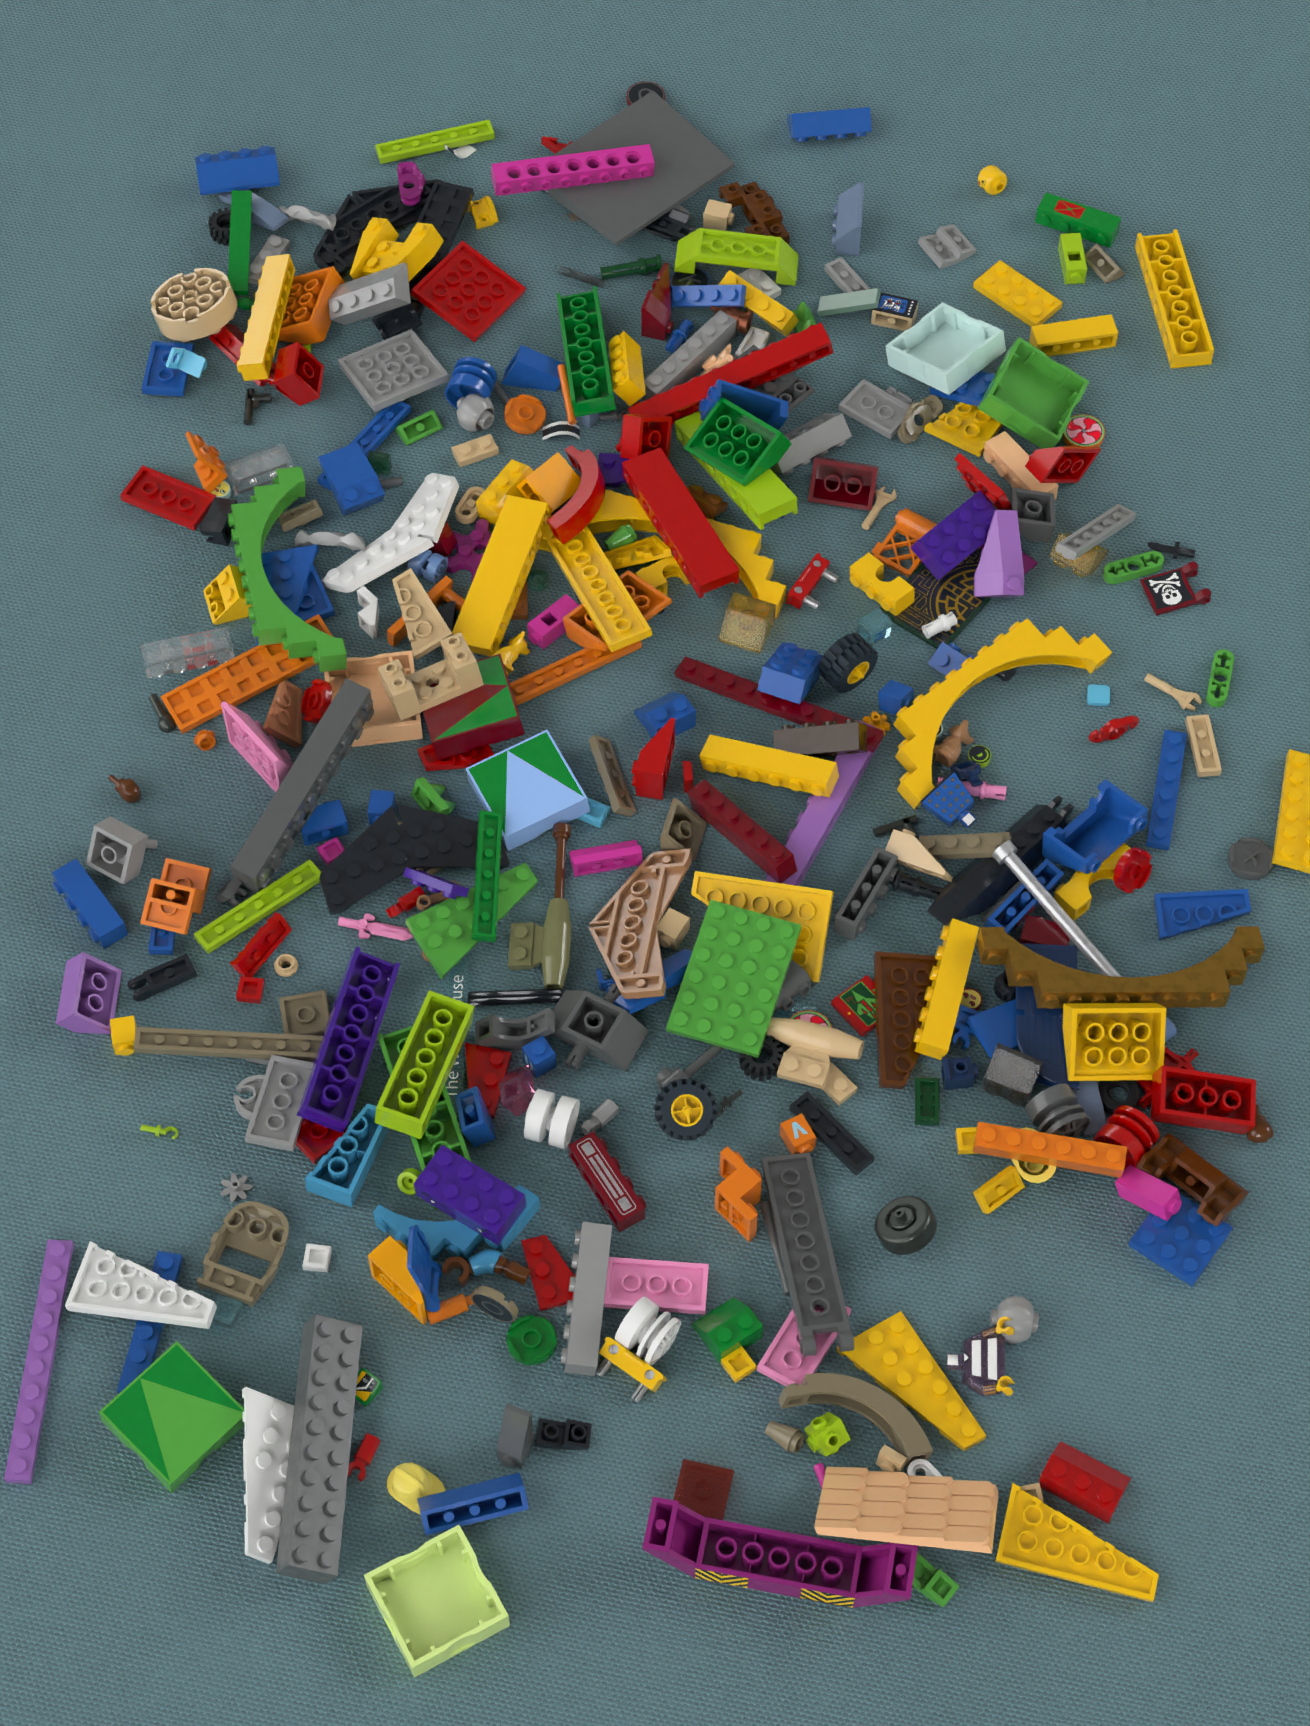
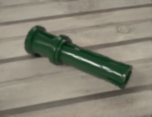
(606, 272)

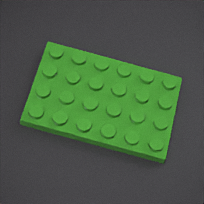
(734, 978)

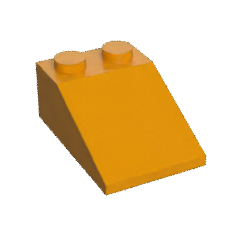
(390, 1270)

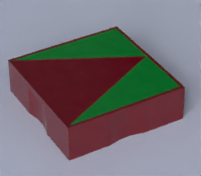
(477, 716)

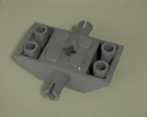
(786, 387)
(597, 1028)

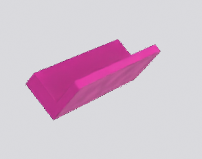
(606, 858)

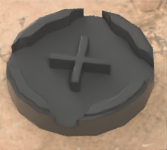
(1250, 859)

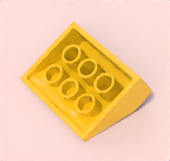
(1113, 1040)

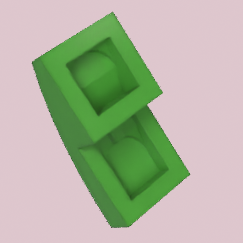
(933, 1582)

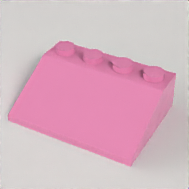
(256, 746)

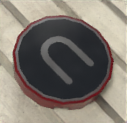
(641, 89)

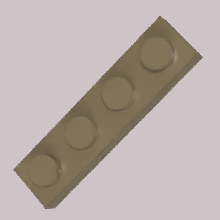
(612, 776)
(964, 845)

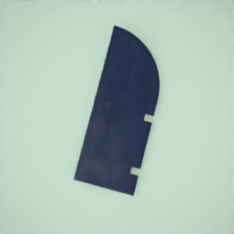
(1041, 1029)

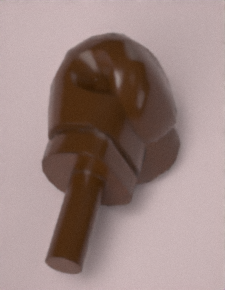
(127, 789)
(1262, 1129)

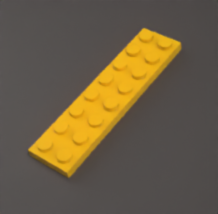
(600, 590)

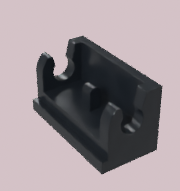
(397, 321)
(217, 523)

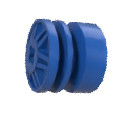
(470, 377)

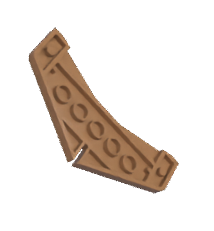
(629, 922)

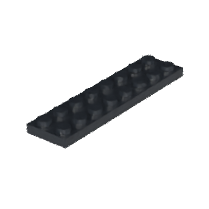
(446, 211)

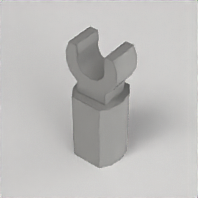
(600, 1117)

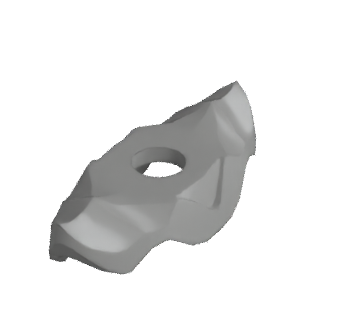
(306, 215)
(349, 541)

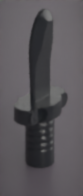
(1176, 550)

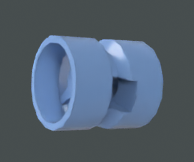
(429, 566)

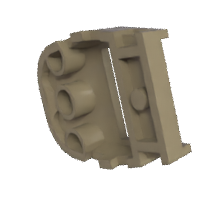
(253, 1231)

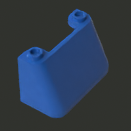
(1096, 831)

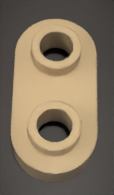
(466, 510)

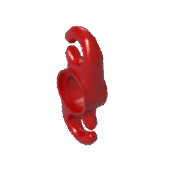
(1113, 729)

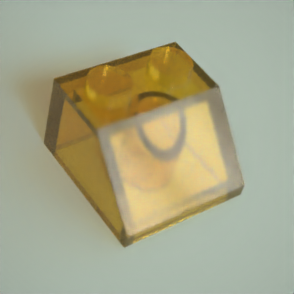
(1084, 564)
(747, 622)

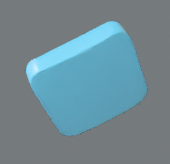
(1098, 695)

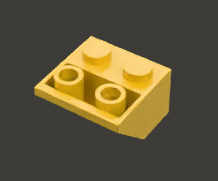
(226, 596)

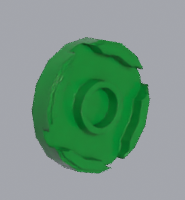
(531, 1340)

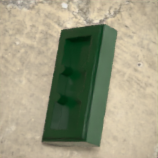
(927, 1101)

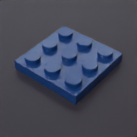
(1182, 1243)

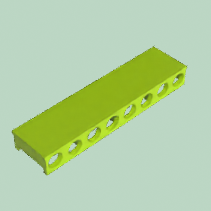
(763, 496)

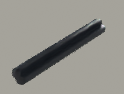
(514, 996)

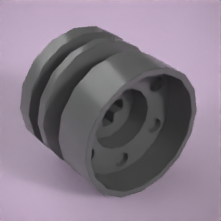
(1057, 1113)

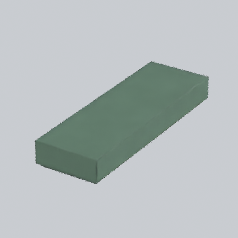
(849, 302)

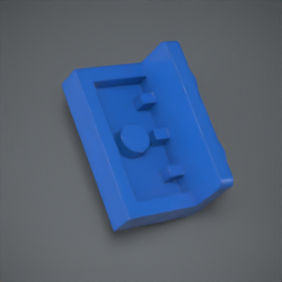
(948, 658)

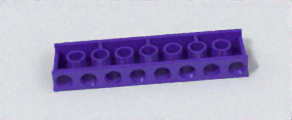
(348, 1041)

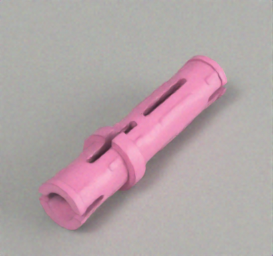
(984, 790)

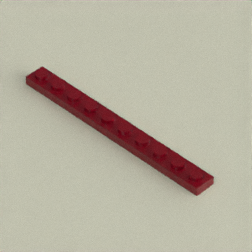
(747, 693)

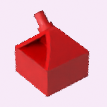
(297, 374)
(643, 434)

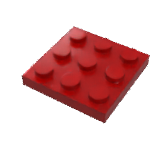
(978, 481)

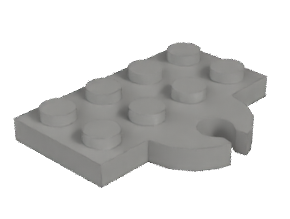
(274, 1102)

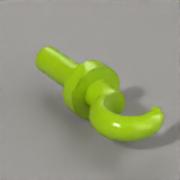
(158, 1130)

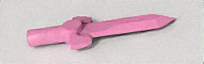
(375, 928)

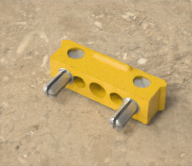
(632, 1365)

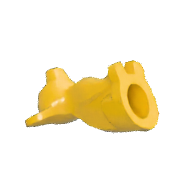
(511, 652)

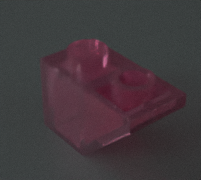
(517, 1090)

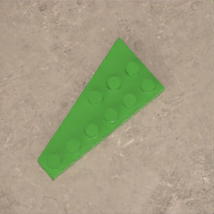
(447, 927)

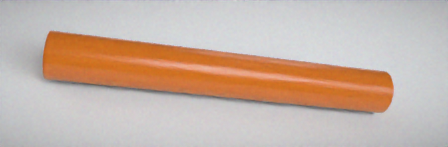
(566, 393)

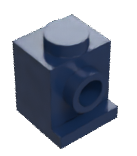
(958, 1073)

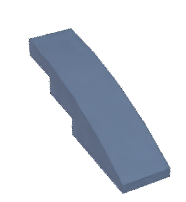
(263, 212)
(1090, 1100)

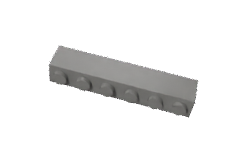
(691, 355)
(588, 1299)

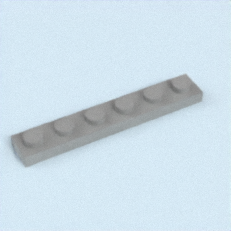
(1095, 532)

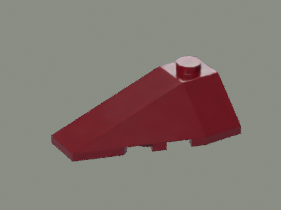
(656, 308)

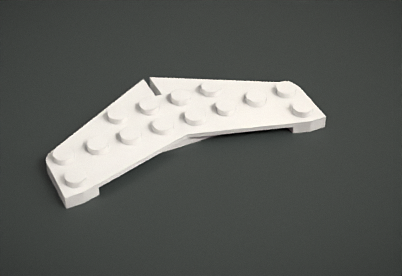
(409, 536)

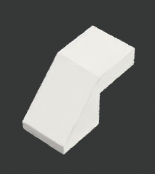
(369, 616)

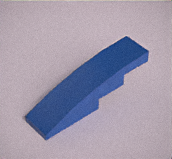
(674, 970)

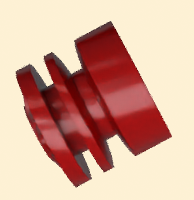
(1129, 1129)

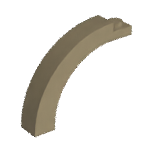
(867, 1401)

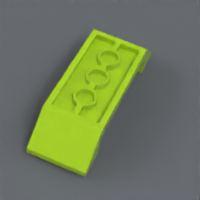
(737, 250)

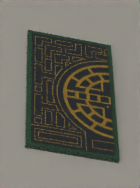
(933, 597)

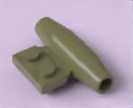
(544, 945)

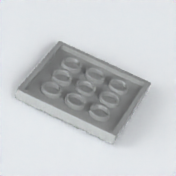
(393, 370)

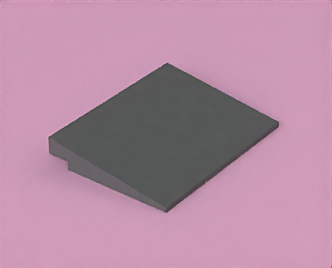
(682, 167)

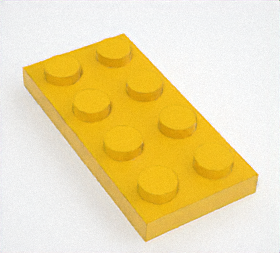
(1017, 294)

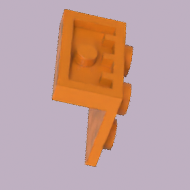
(209, 465)

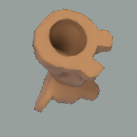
(950, 748)

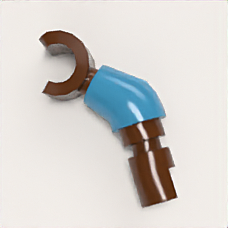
(487, 1262)

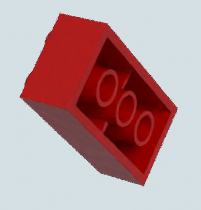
(1203, 1100)

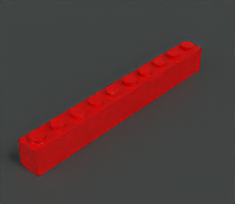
(749, 372)

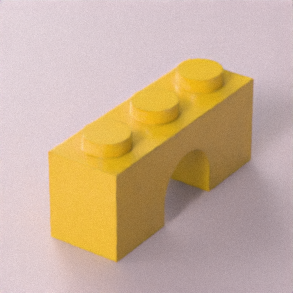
(661, 570)
(891, 595)

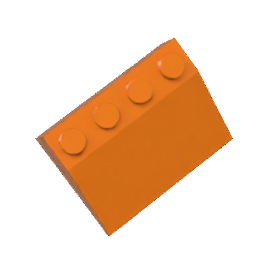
(307, 307)
(648, 599)

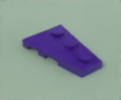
(611, 468)

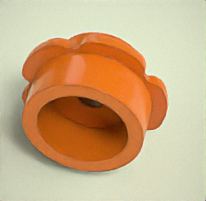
(205, 740)

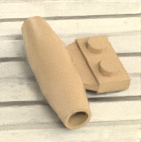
(810, 1049)

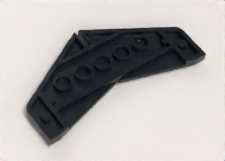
(340, 245)
(387, 848)

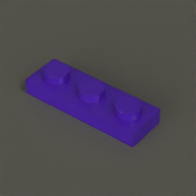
(435, 883)

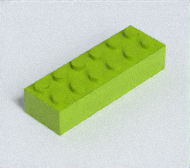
(424, 1064)

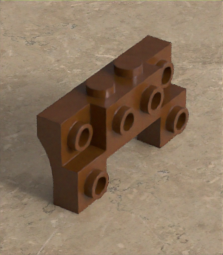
(757, 208)
(1195, 1175)

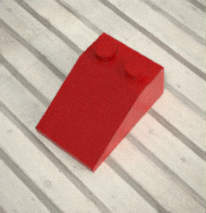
(654, 763)

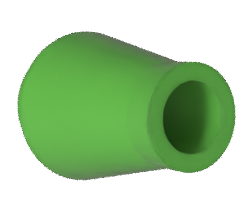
(622, 536)

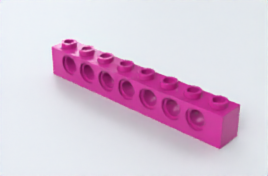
(572, 170)

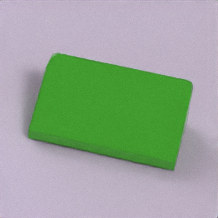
(419, 427)

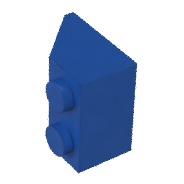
(658, 712)

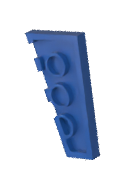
(1195, 910)

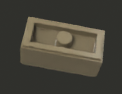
(1103, 264)

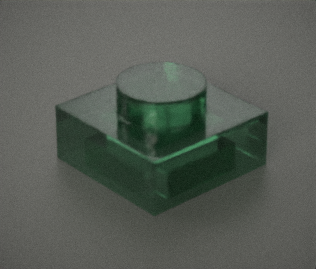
(380, 462)

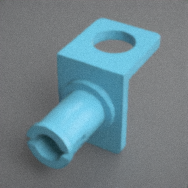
(187, 361)

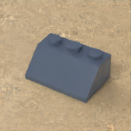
(848, 221)

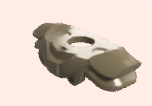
(928, 409)

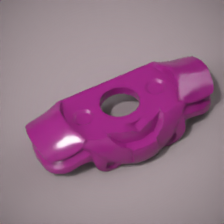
(410, 173)

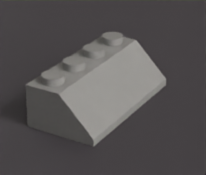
(370, 295)
(813, 439)

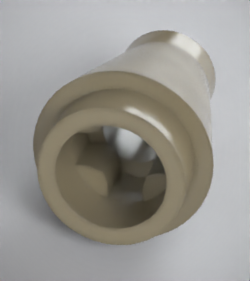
(787, 1437)

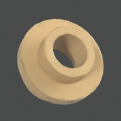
(286, 959)

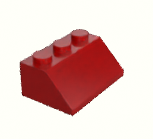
(1061, 463)
(1083, 1482)

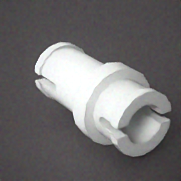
(941, 624)

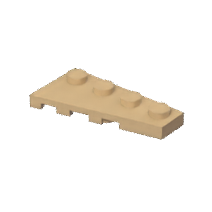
(422, 619)

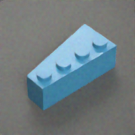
(349, 1161)

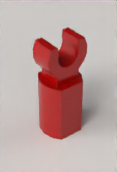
(405, 902)
(364, 1455)

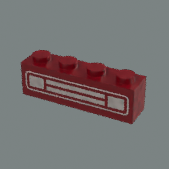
(606, 1181)

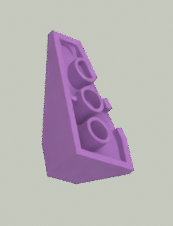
(1001, 562)

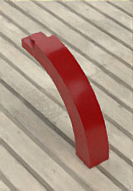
(585, 502)

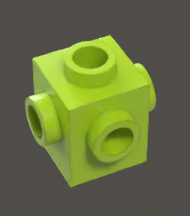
(826, 1434)

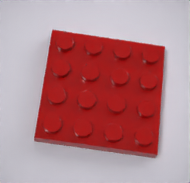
(468, 291)

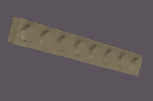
(225, 1043)

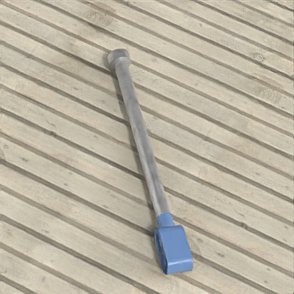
(1006, 854)

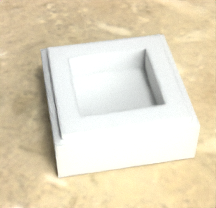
(317, 1258)

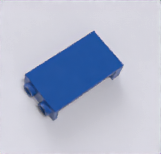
(763, 406)

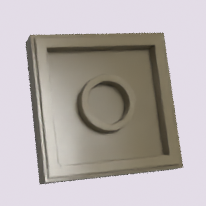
(305, 1013)

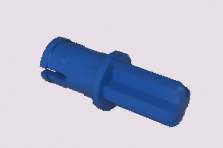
(679, 336)

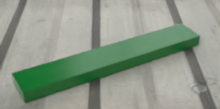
(240, 241)
(487, 876)

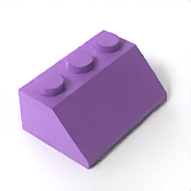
(88, 995)

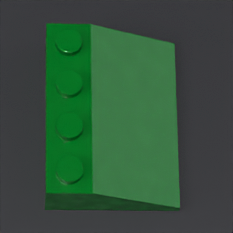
(737, 443)

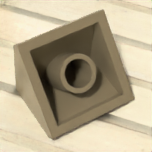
(682, 829)

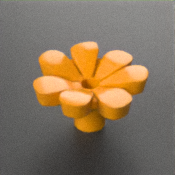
(877, 721)

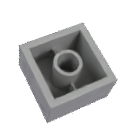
(118, 850)

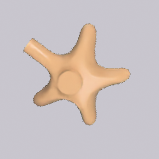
(716, 362)

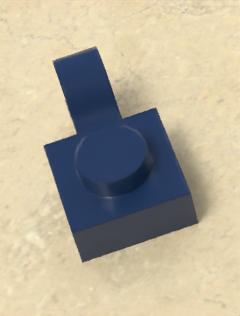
(968, 771)

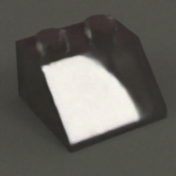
(1012, 1075)

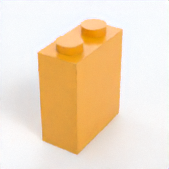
(551, 483)

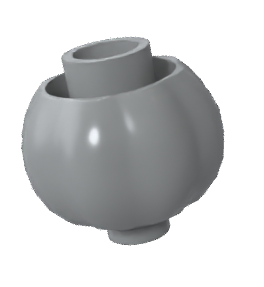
(475, 412)
(1022, 1318)

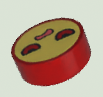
(971, 998)

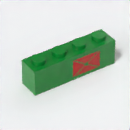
(1078, 218)

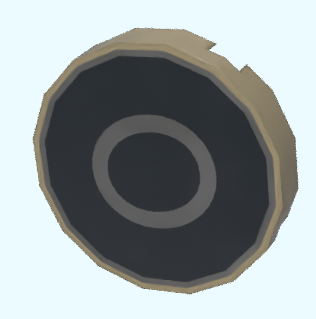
(493, 1304)

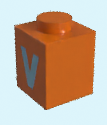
(797, 1135)

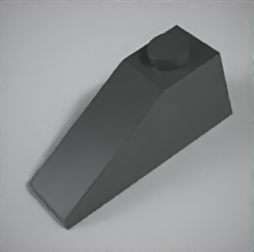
(515, 1437)

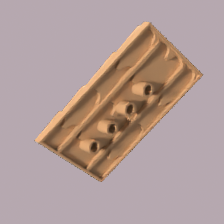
(907, 1509)

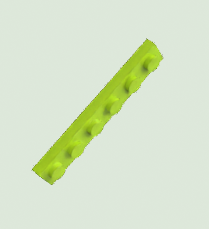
(434, 141)
(258, 906)

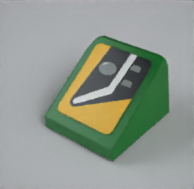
(367, 1387)

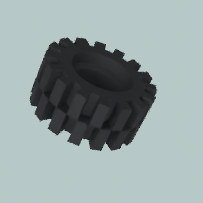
(215, 223)
(763, 1069)

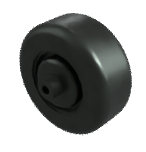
(905, 1225)

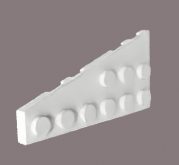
(129, 1291)
(265, 1470)

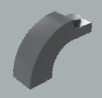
(513, 1033)

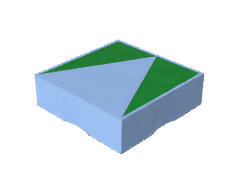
(529, 787)

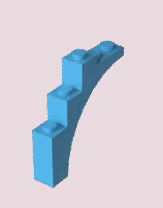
(452, 1235)

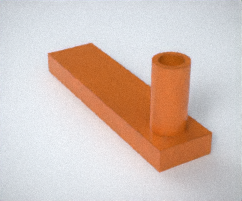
(440, 592)

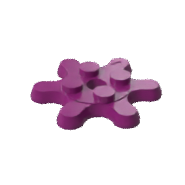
(466, 546)

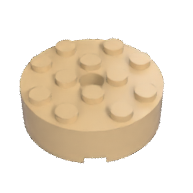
(194, 304)

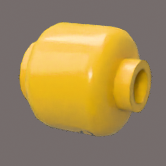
(992, 180)

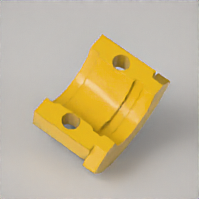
(483, 212)

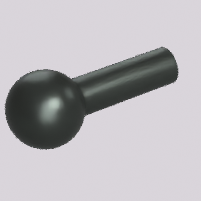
(165, 723)

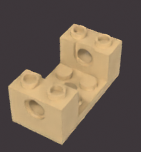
(454, 676)

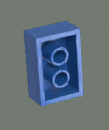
(790, 672)

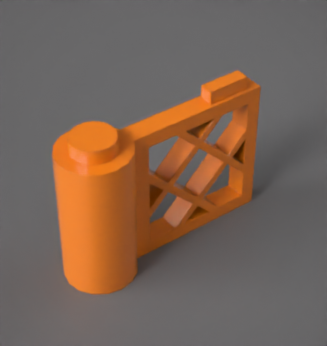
(913, 527)

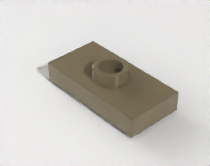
(300, 515)

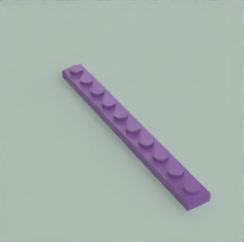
(39, 1362)

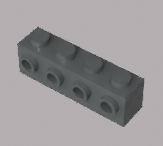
(865, 894)

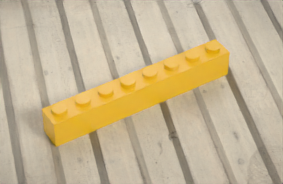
(266, 318)

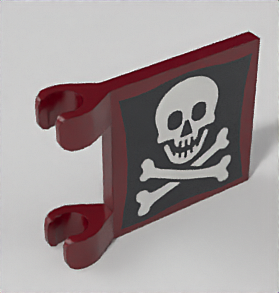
(1172, 590)

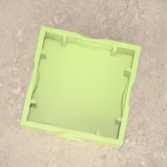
(436, 1601)

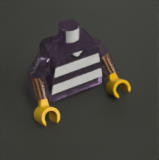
(984, 1361)

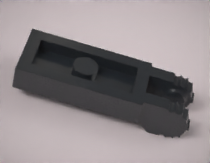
(162, 977)

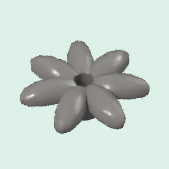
(235, 1187)

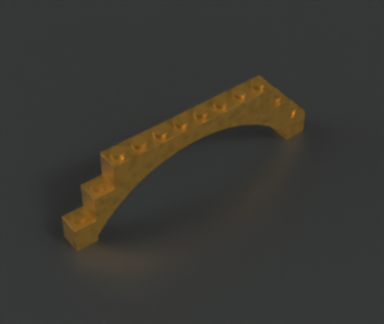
(1056, 984)

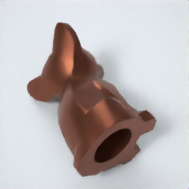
(743, 319)

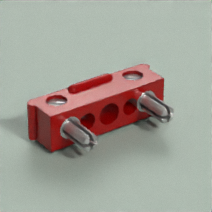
(808, 581)

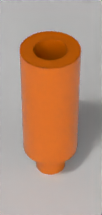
(450, 1308)

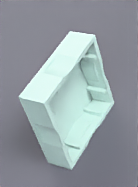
(945, 348)

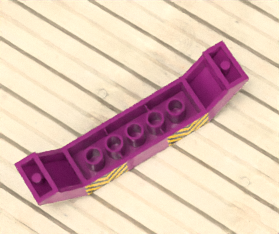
(778, 1559)

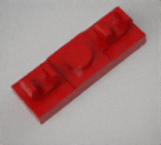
(261, 946)

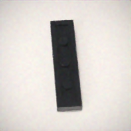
(832, 1134)

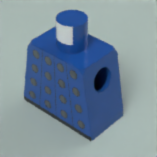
(950, 802)

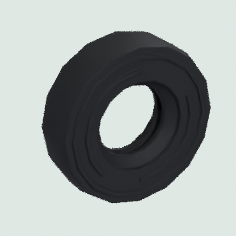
(1129, 1086)

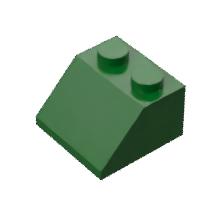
(729, 1328)

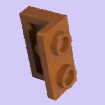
(710, 504)

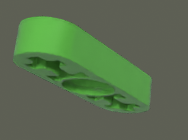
(1127, 574)
(1225, 671)

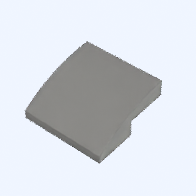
(947, 246)

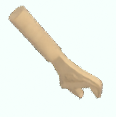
(881, 500)
(1184, 698)

